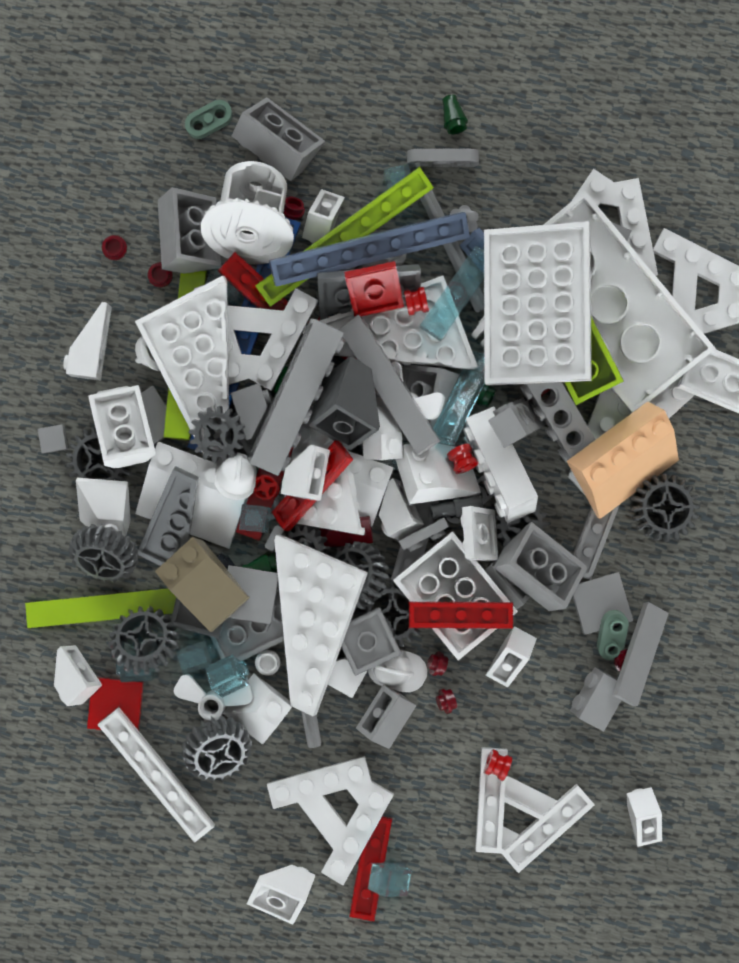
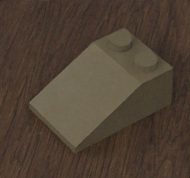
(202, 583)

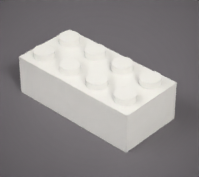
(501, 468)

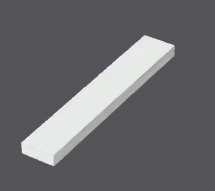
(156, 774)

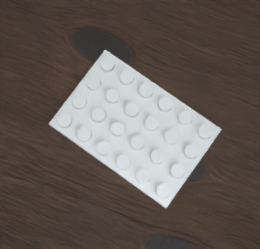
(537, 304)

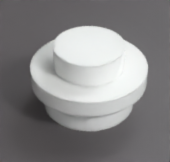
(267, 662)

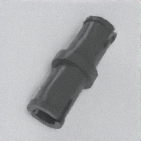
(454, 507)

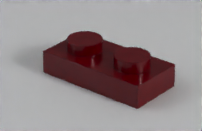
(339, 538)

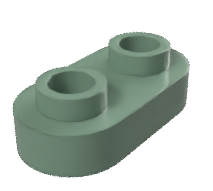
(207, 117)
(612, 636)

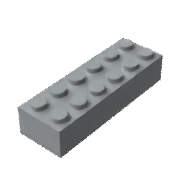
(295, 396)

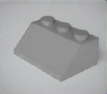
(277, 138)
(180, 232)
(428, 380)
(541, 568)

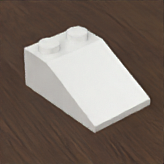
(432, 476)
(371, 482)

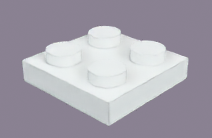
(479, 534)

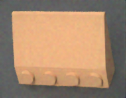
(625, 457)

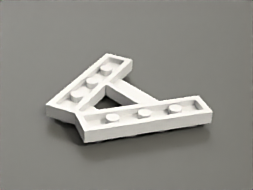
(629, 201)
(695, 260)
(285, 332)
(309, 791)
(552, 816)

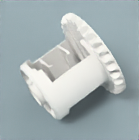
(250, 209)

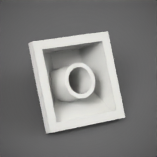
(104, 503)
(263, 712)
(282, 892)

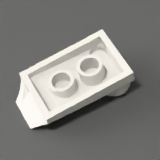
(122, 426)

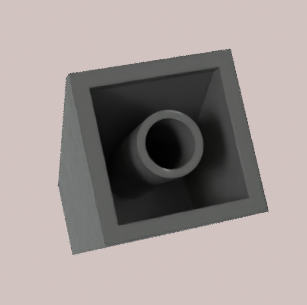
(347, 404)

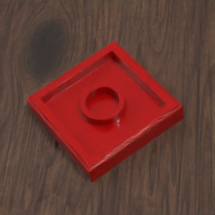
(374, 289)
(113, 695)

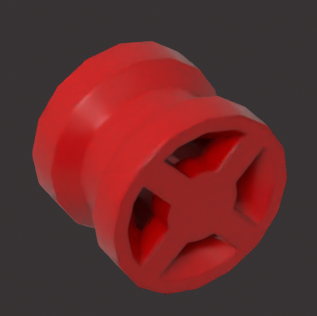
(416, 301)
(462, 458)
(263, 485)
(497, 765)

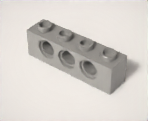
(515, 421)
(570, 421)

